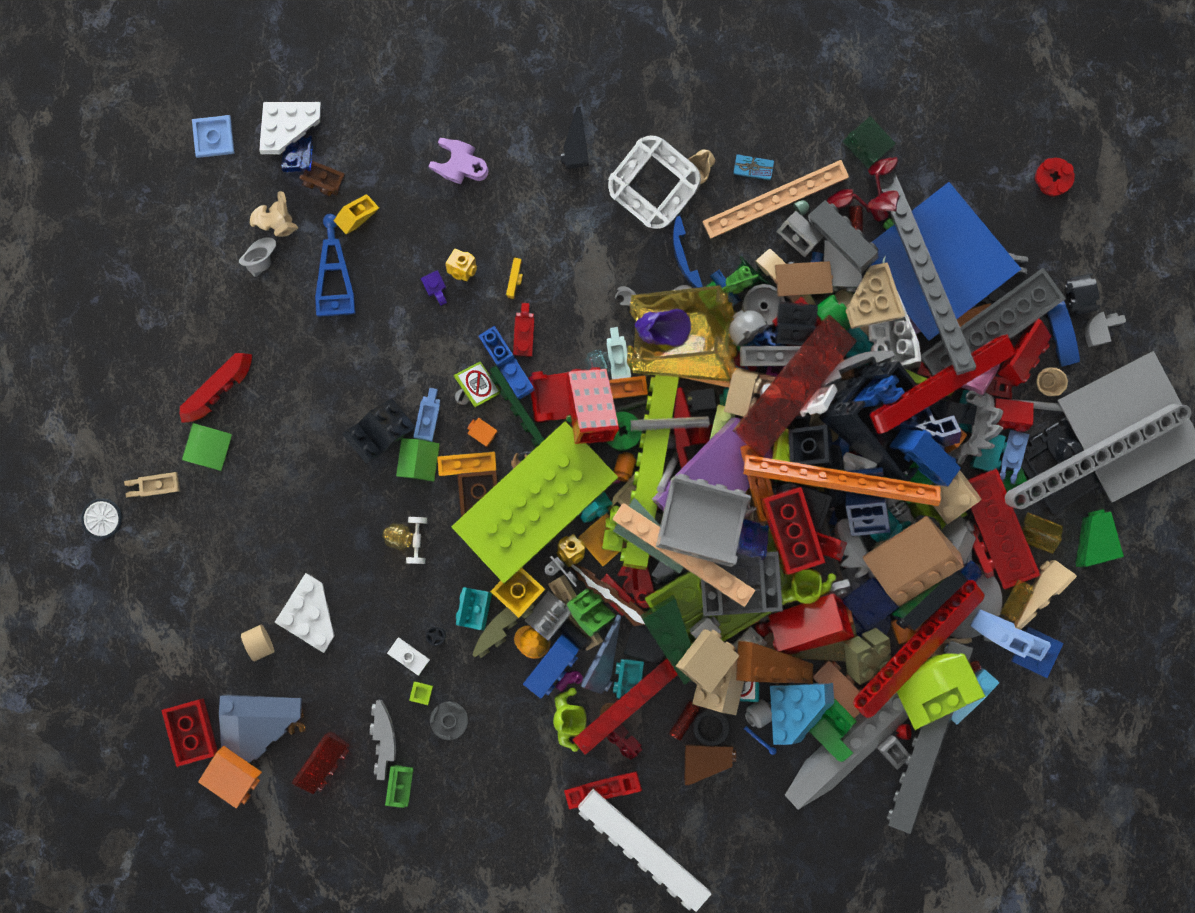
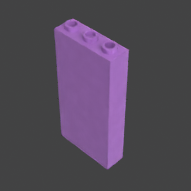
(717, 463)

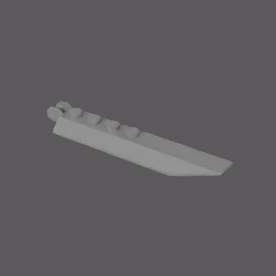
(822, 770)

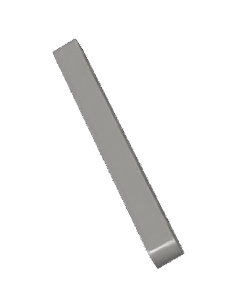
(1089, 456)

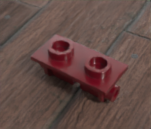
(628, 747)

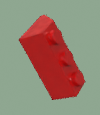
(1027, 350)

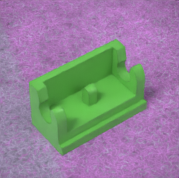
(399, 786)

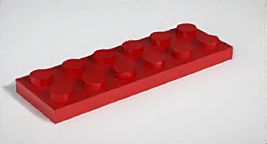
(1002, 531)

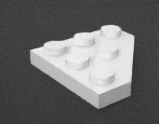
(286, 124)
(308, 614)

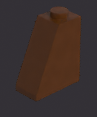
(705, 761)

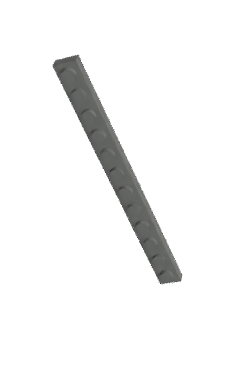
(928, 278)

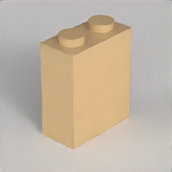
(708, 660)

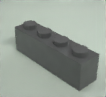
(843, 236)

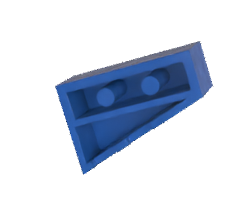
(927, 454)
(552, 667)

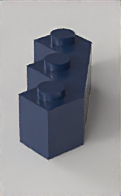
(944, 431)

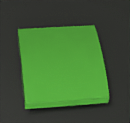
(206, 447)
(590, 612)

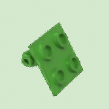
(739, 280)

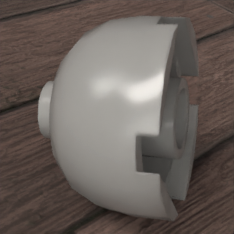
(746, 326)

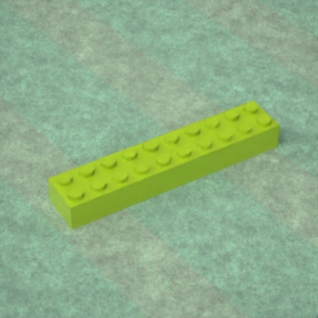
(651, 459)

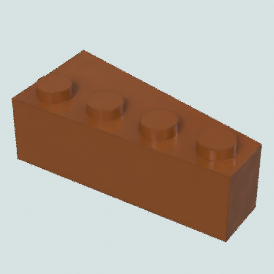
(768, 665)

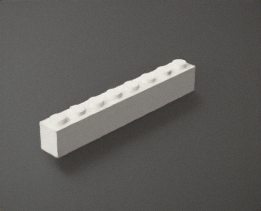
(644, 850)

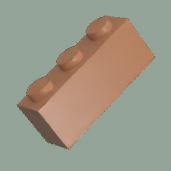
(843, 685)

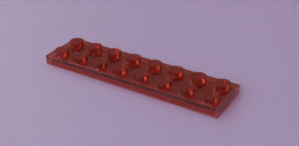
(794, 386)

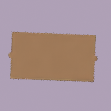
(803, 278)

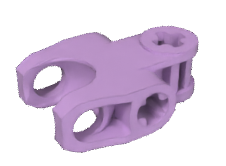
(461, 162)

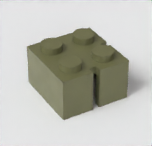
(866, 661)

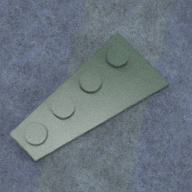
(635, 505)

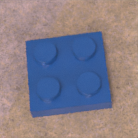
(1040, 667)

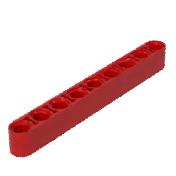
(940, 385)
(918, 649)

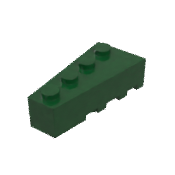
(669, 631)

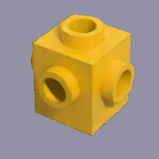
(461, 265)
(571, 550)

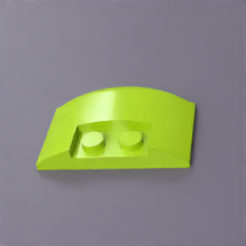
(939, 689)

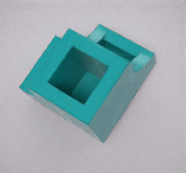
(596, 509)

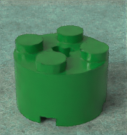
(831, 307)
(628, 441)

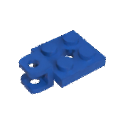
(880, 391)

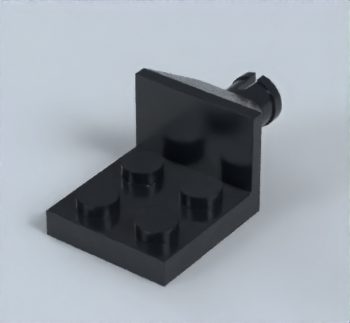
(816, 500)

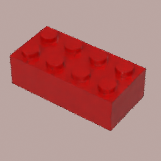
(792, 530)

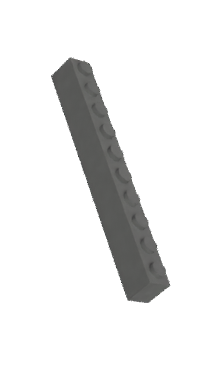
(922, 763)

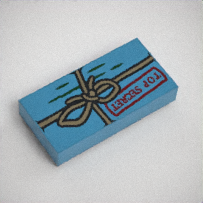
(753, 167)

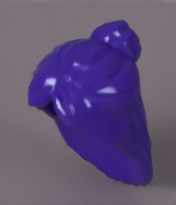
(664, 327)

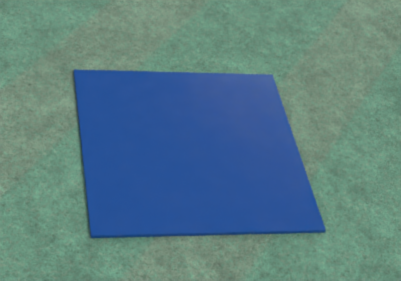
(963, 253)

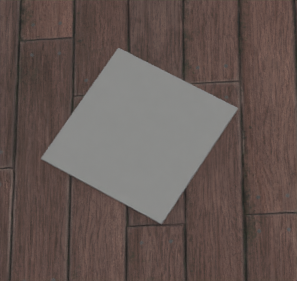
(1120, 402)

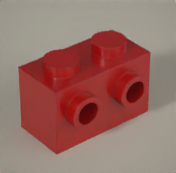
(1016, 414)

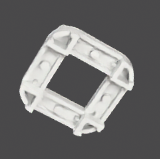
(631, 166)

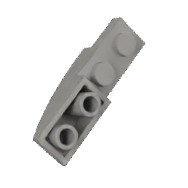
(383, 730)

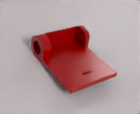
(550, 397)

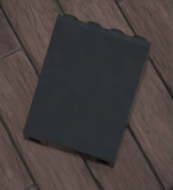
(855, 426)

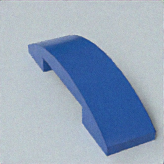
(679, 232)
(1064, 335)

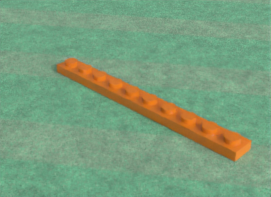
(841, 480)

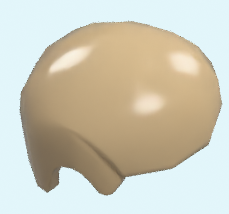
(1051, 381)

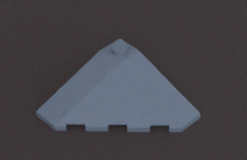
(601, 668)
(254, 722)

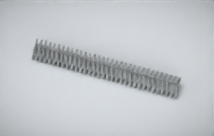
(669, 423)

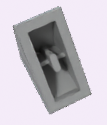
(893, 751)

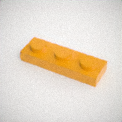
(466, 463)

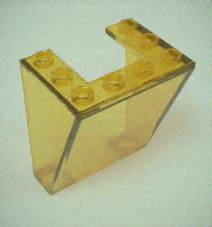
(707, 350)

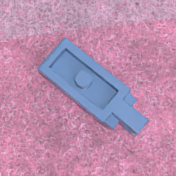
(427, 416)

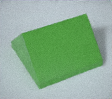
(417, 459)

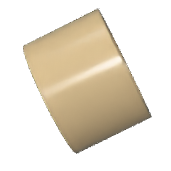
(257, 643)

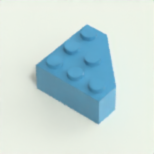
(798, 709)

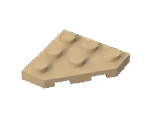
(875, 299)

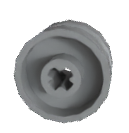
(765, 295)

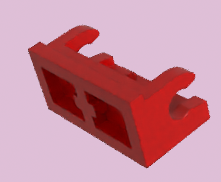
(831, 546)

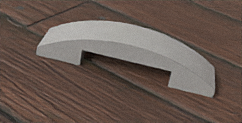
(856, 361)

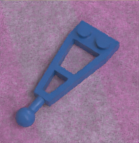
(333, 304)

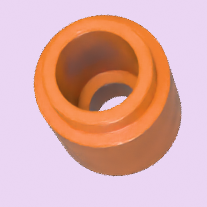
(624, 466)

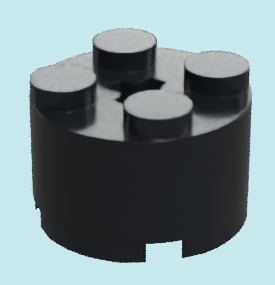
(1083, 294)

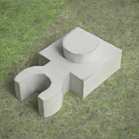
(880, 335)

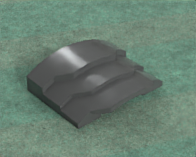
(756, 573)

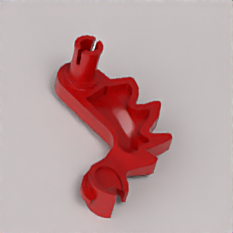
(638, 583)

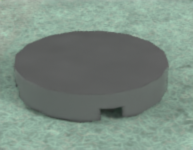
(449, 720)

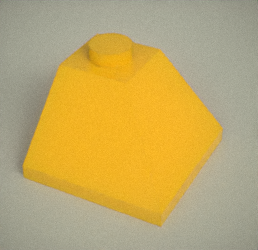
(518, 592)

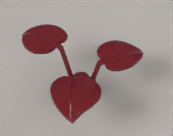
(880, 205)

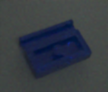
(298, 155)
(753, 539)

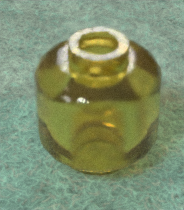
(397, 536)

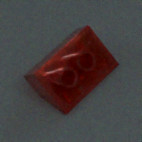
(321, 763)

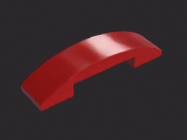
(607, 788)

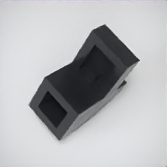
(962, 412)

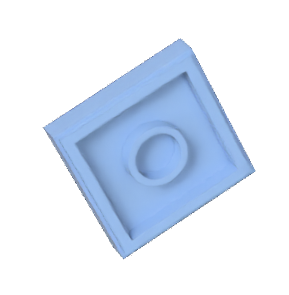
(213, 136)

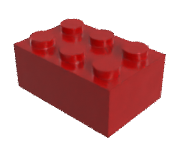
(190, 732)

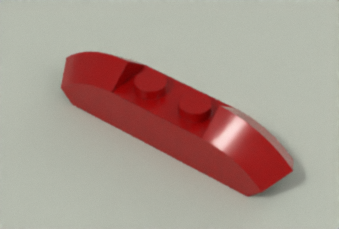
(222, 380)

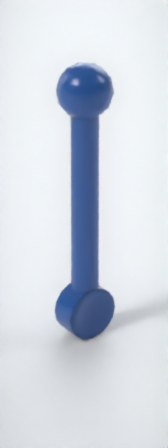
(772, 750)

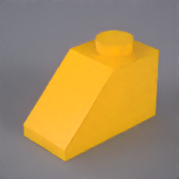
(355, 214)

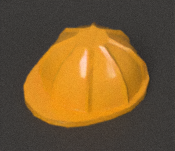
(531, 642)

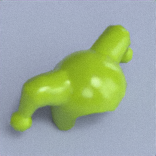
(807, 587)
(568, 719)

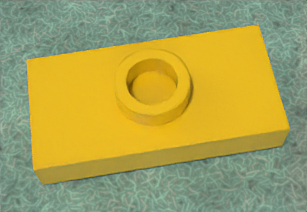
(515, 278)

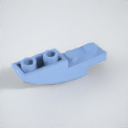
(1009, 637)

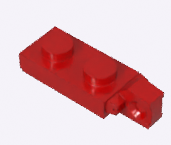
(523, 332)
(980, 549)

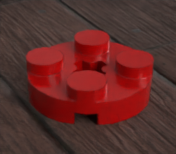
(1063, 170)

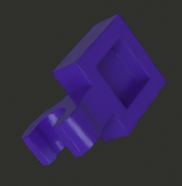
(434, 285)

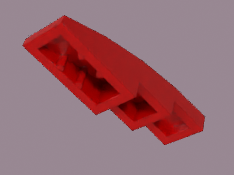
(681, 435)

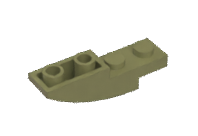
(495, 631)

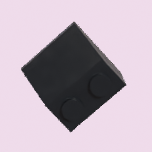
(811, 446)

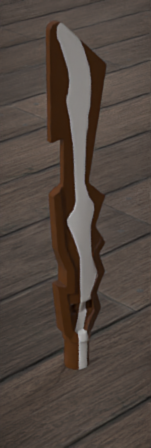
(609, 594)

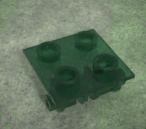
(868, 142)

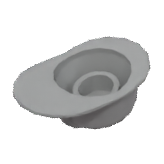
(258, 256)

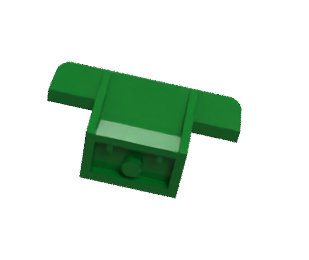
(832, 728)

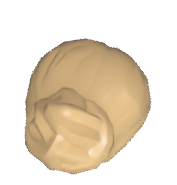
(703, 161)

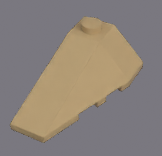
(1052, 581)

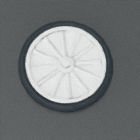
(101, 518)

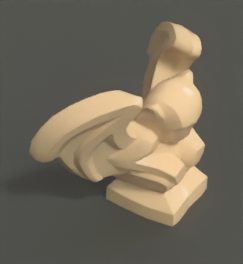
(277, 218)

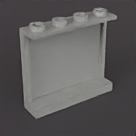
(702, 520)

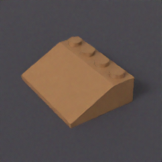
(913, 561)

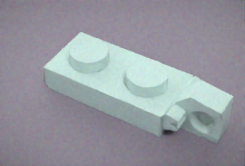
(618, 355)

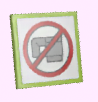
(477, 384)

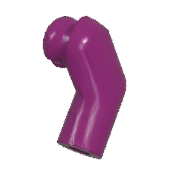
(569, 678)

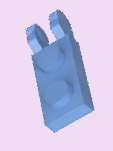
(1014, 454)

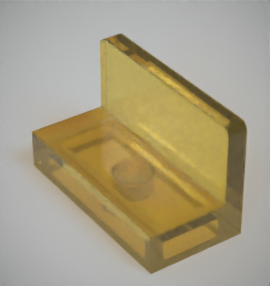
(1042, 533)

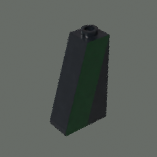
(921, 607)

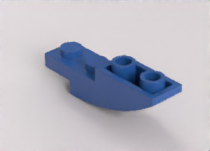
(506, 362)

